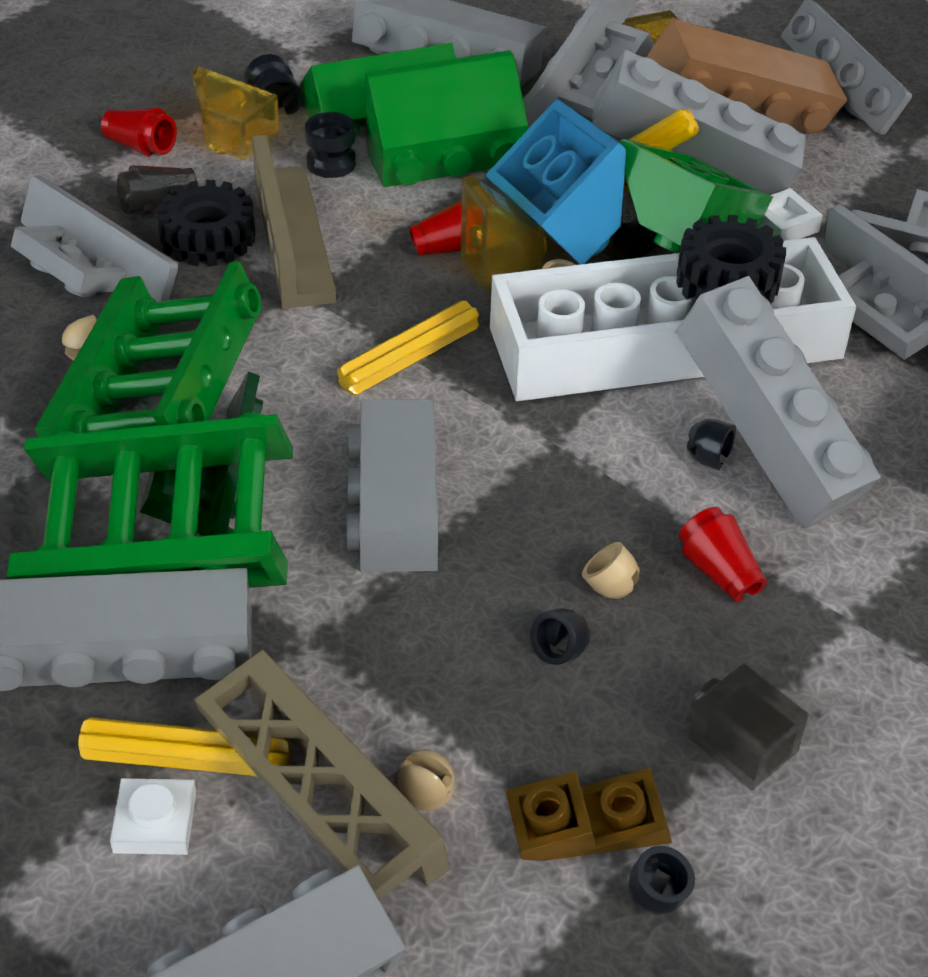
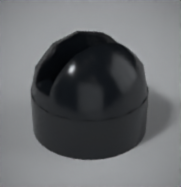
(709, 440)
(552, 628)
(677, 887)

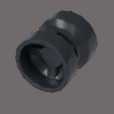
(275, 76)
(330, 144)

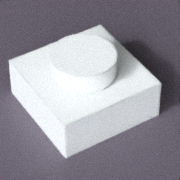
(791, 216)
(153, 816)

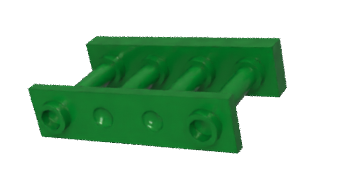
(127, 336)
(131, 451)

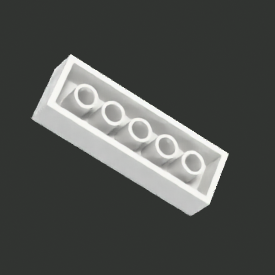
(620, 321)

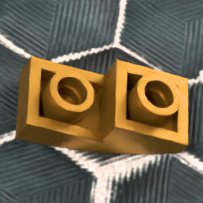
(570, 820)

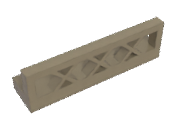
(292, 231)
(330, 760)

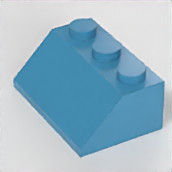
(566, 180)

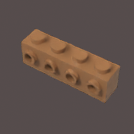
(762, 76)

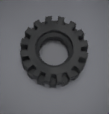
(185, 234)
(728, 252)

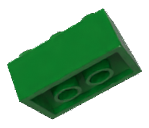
(342, 84)
(443, 117)
(678, 189)

